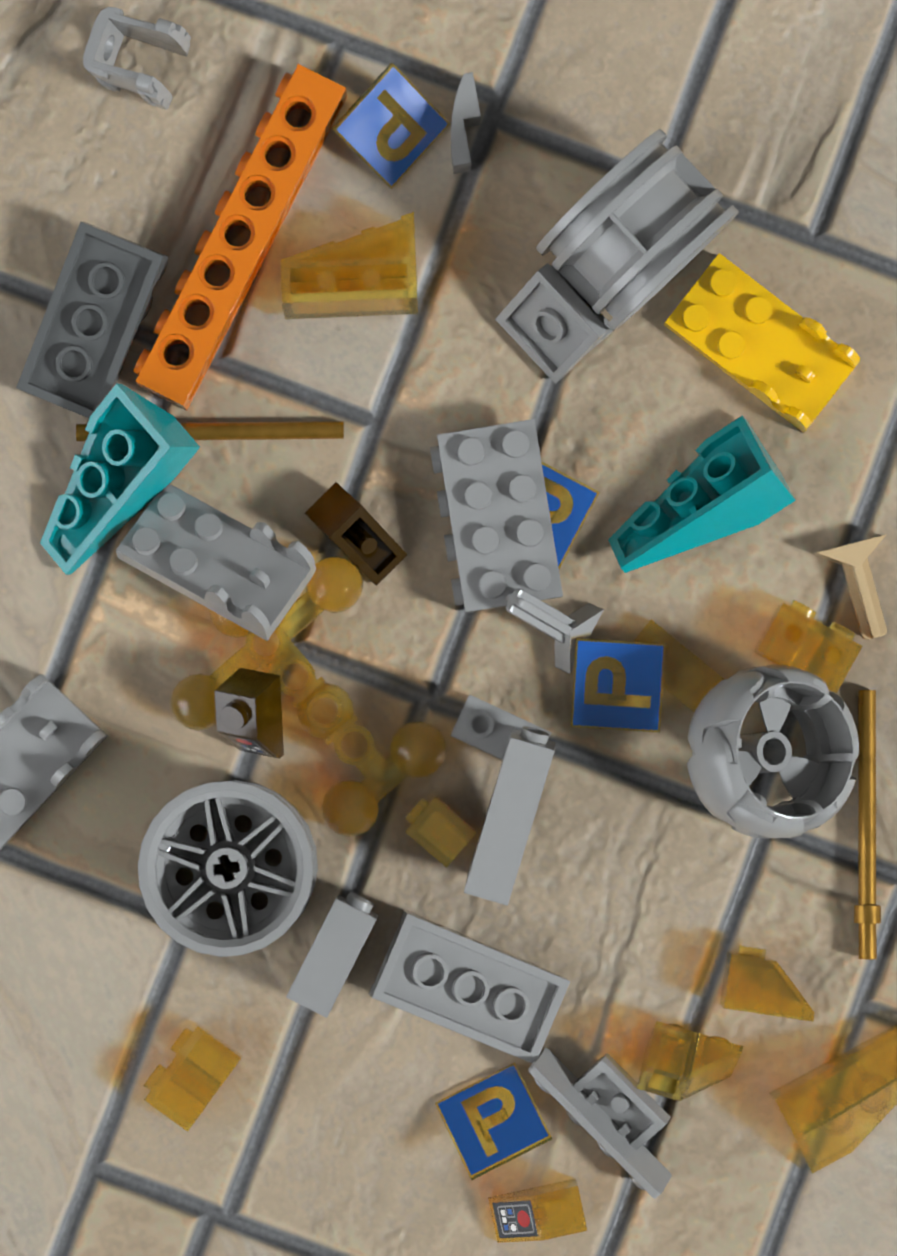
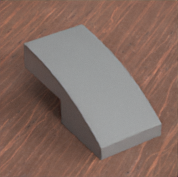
(465, 114)

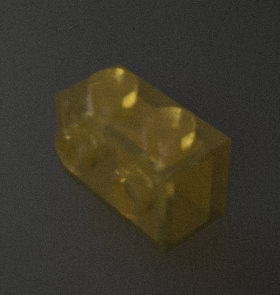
(802, 642)

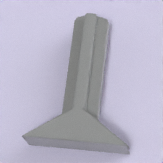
(555, 623)

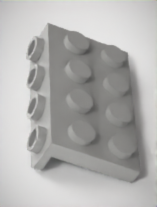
(496, 514)

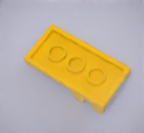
(762, 342)

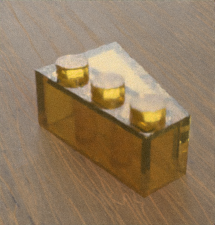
(354, 276)

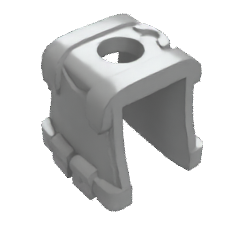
(105, 44)

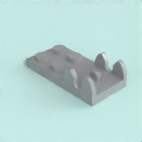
(218, 560)
(40, 748)
(469, 987)

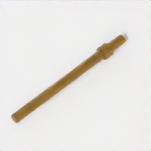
(253, 430)
(867, 913)

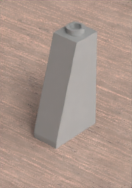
(510, 815)

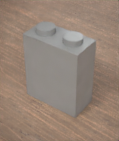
(333, 953)

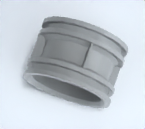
(636, 229)
(182, 908)

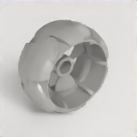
(728, 761)

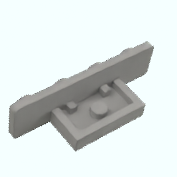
(611, 1111)

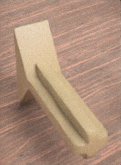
(861, 584)

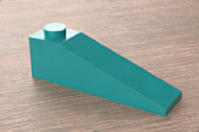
(123, 465)
(717, 495)

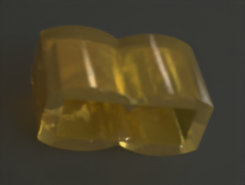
(192, 1076)

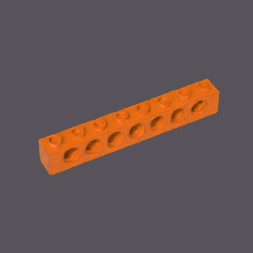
(297, 91)

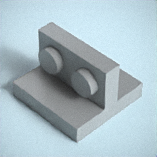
(553, 323)

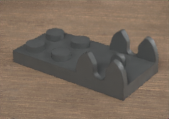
(91, 319)

